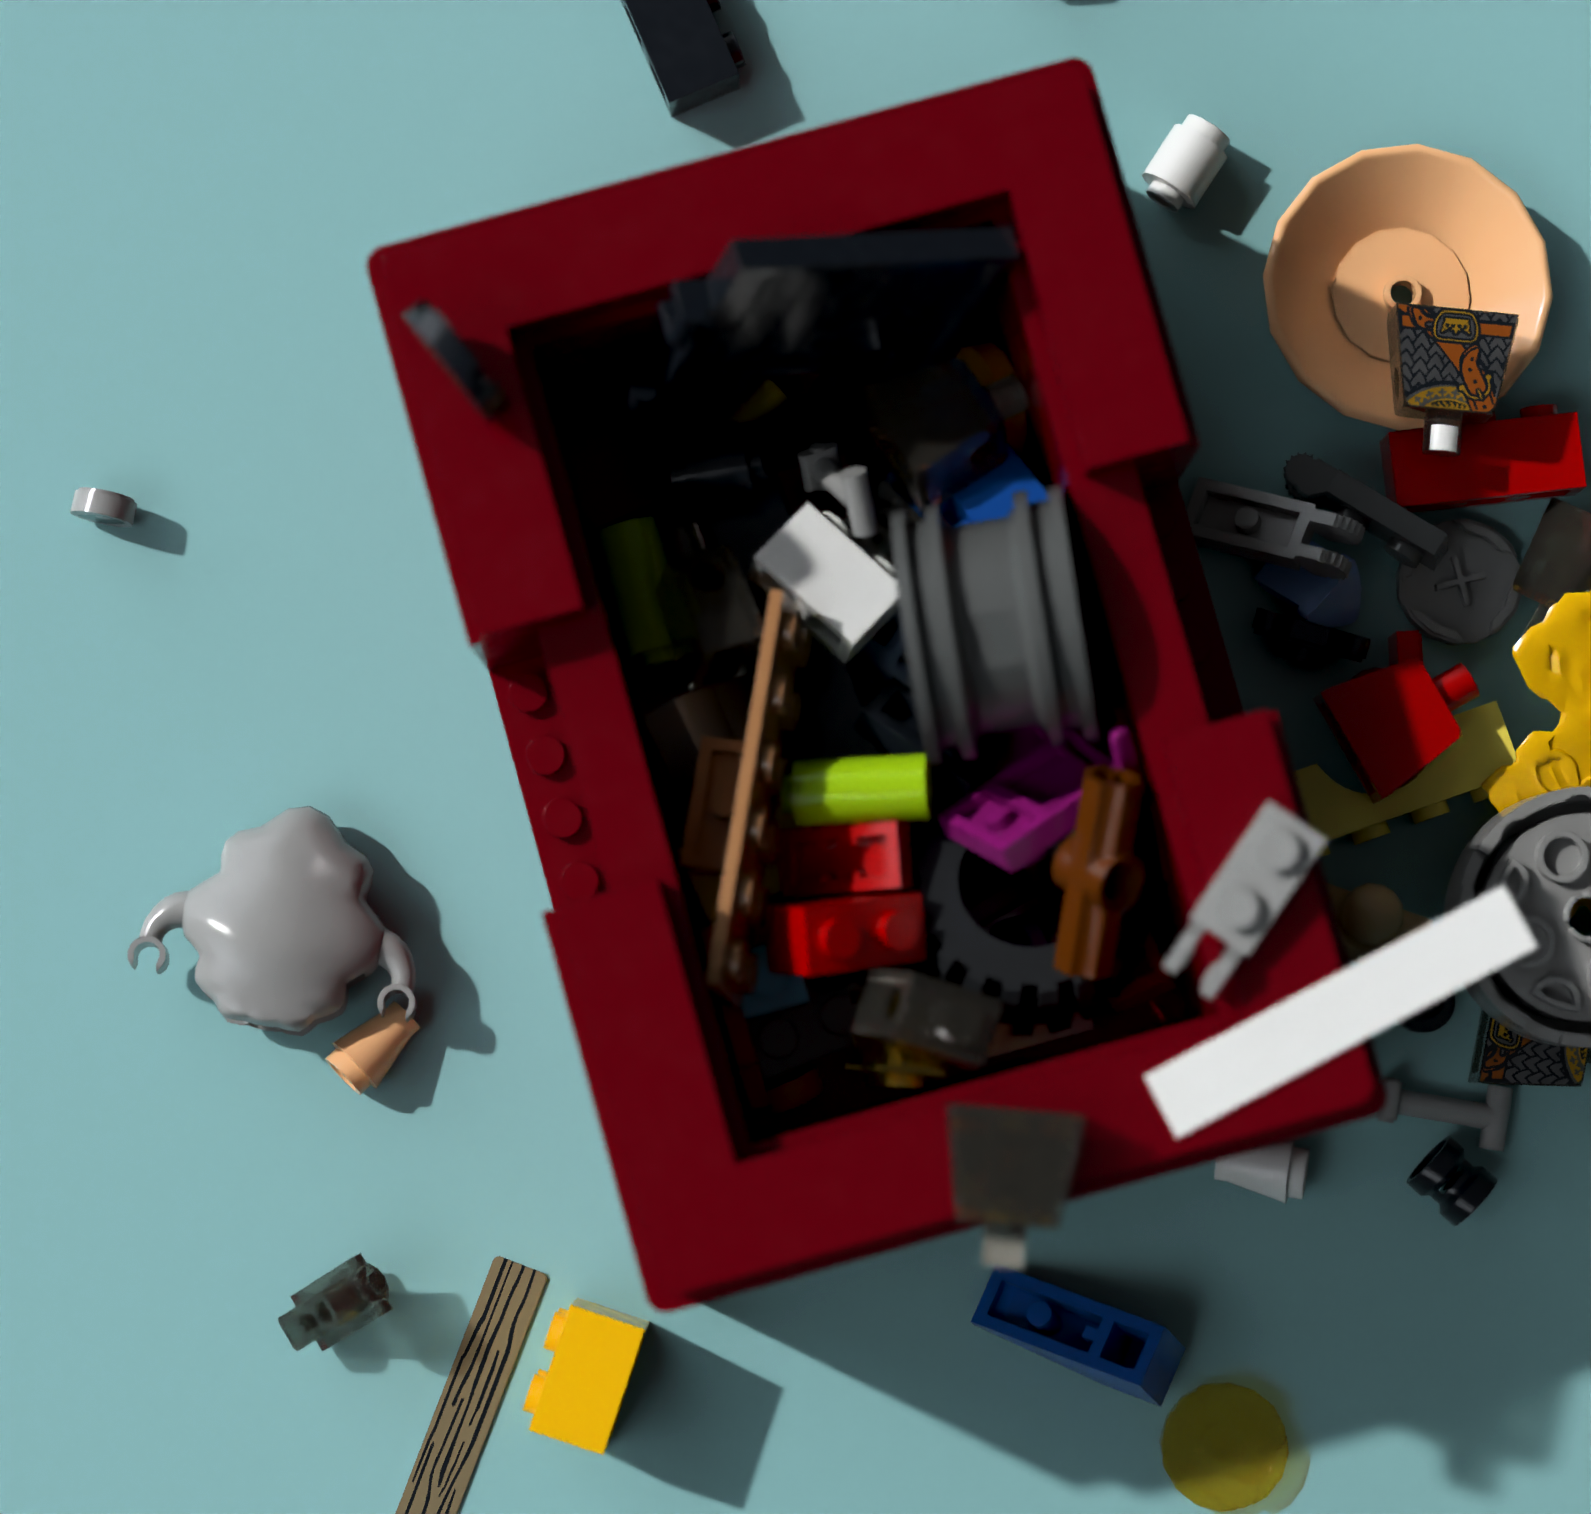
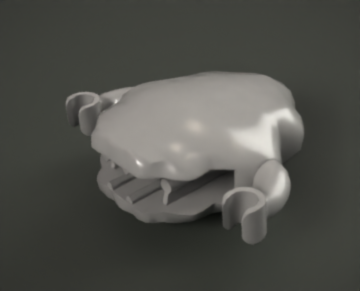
(284, 927)

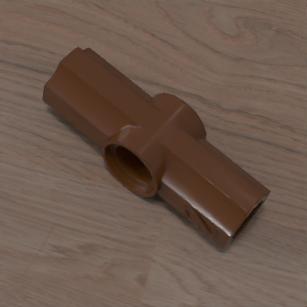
(1098, 871)

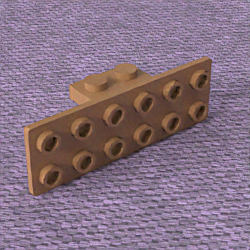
(735, 801)

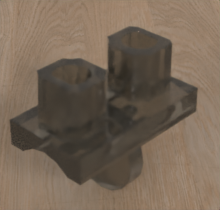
(336, 1305)

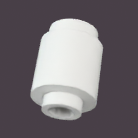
(1186, 163)

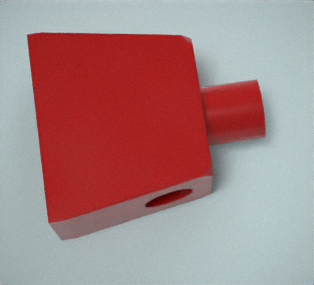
(1395, 720)

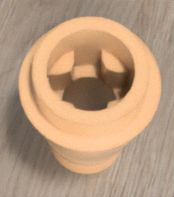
(371, 1049)

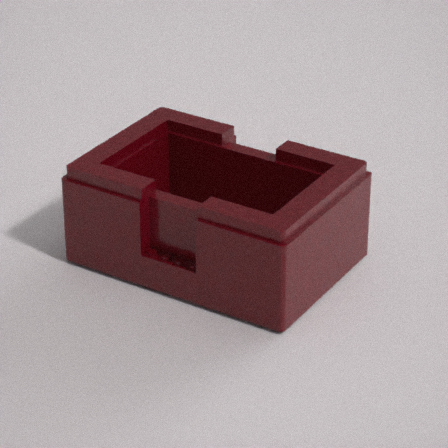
(551, 313)

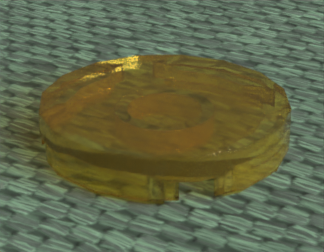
(1223, 1446)

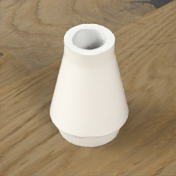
(1271, 1170)

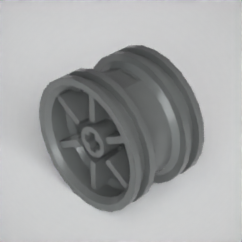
(993, 626)

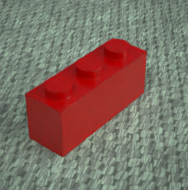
(1496, 463)

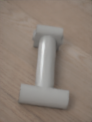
(823, 472)
(1489, 1116)

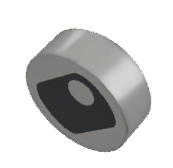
(103, 507)

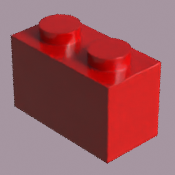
(845, 932)

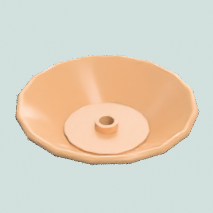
(1386, 223)

